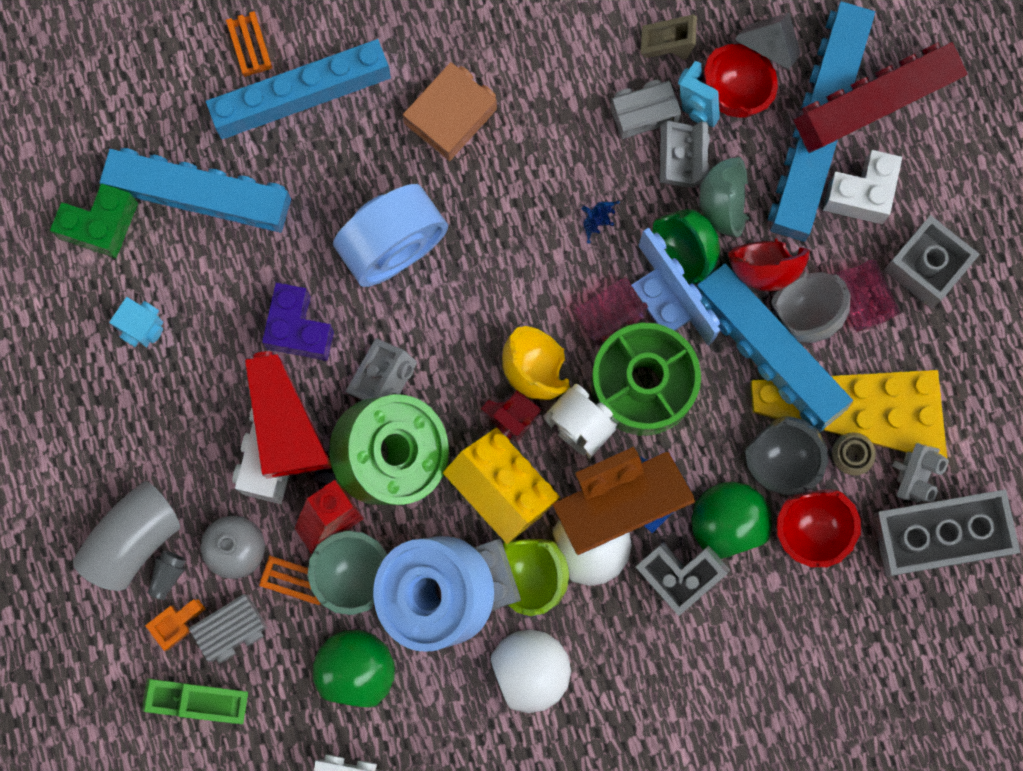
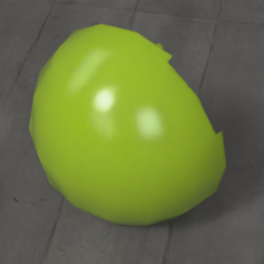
(539, 574)

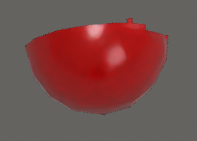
(743, 80)
(767, 264)
(818, 527)

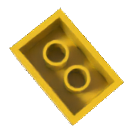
(501, 485)

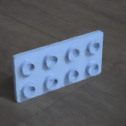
(669, 295)

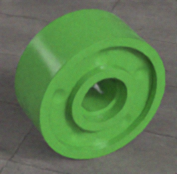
(641, 409)
(415, 448)

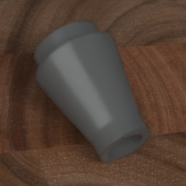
(166, 572)

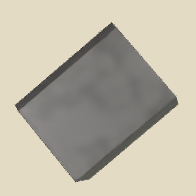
(772, 39)

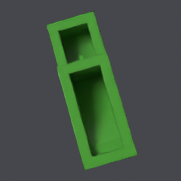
(194, 701)

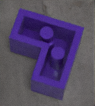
(290, 331)

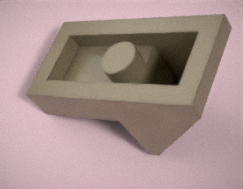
(669, 36)

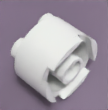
(581, 421)

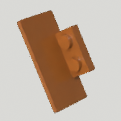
(621, 497)

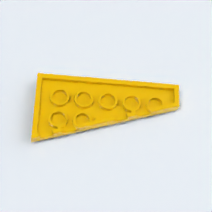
(886, 408)

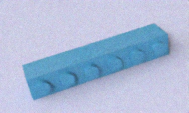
(299, 89)
(197, 190)
(773, 349)

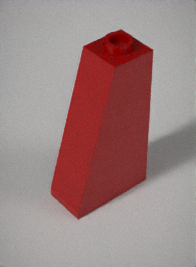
(282, 426)
(326, 514)

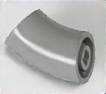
(126, 538)

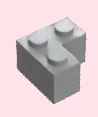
(679, 583)

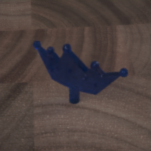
(597, 217)

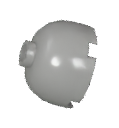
(232, 547)

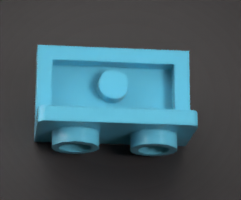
(698, 98)

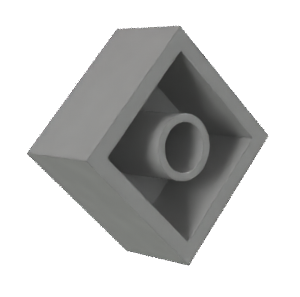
(931, 262)

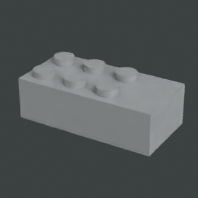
(946, 533)

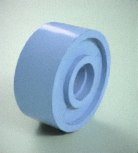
(390, 234)
(408, 598)

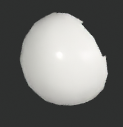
(597, 564)
(531, 670)

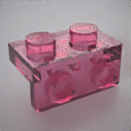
(870, 296)
(610, 309)

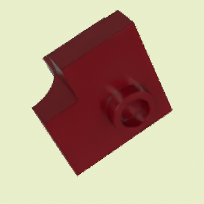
(512, 416)

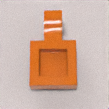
(172, 625)

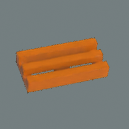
(242, 21)
(269, 572)

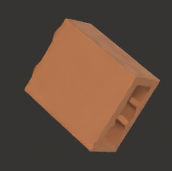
(450, 110)

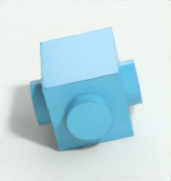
(137, 322)

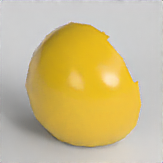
(533, 364)

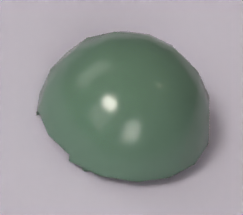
(724, 196)
(345, 571)

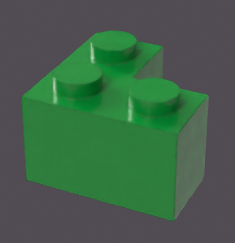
(102, 227)

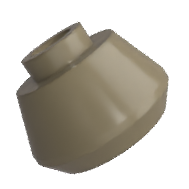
(855, 445)

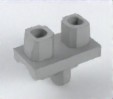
(916, 471)

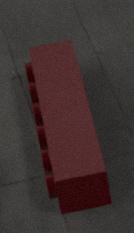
(879, 97)

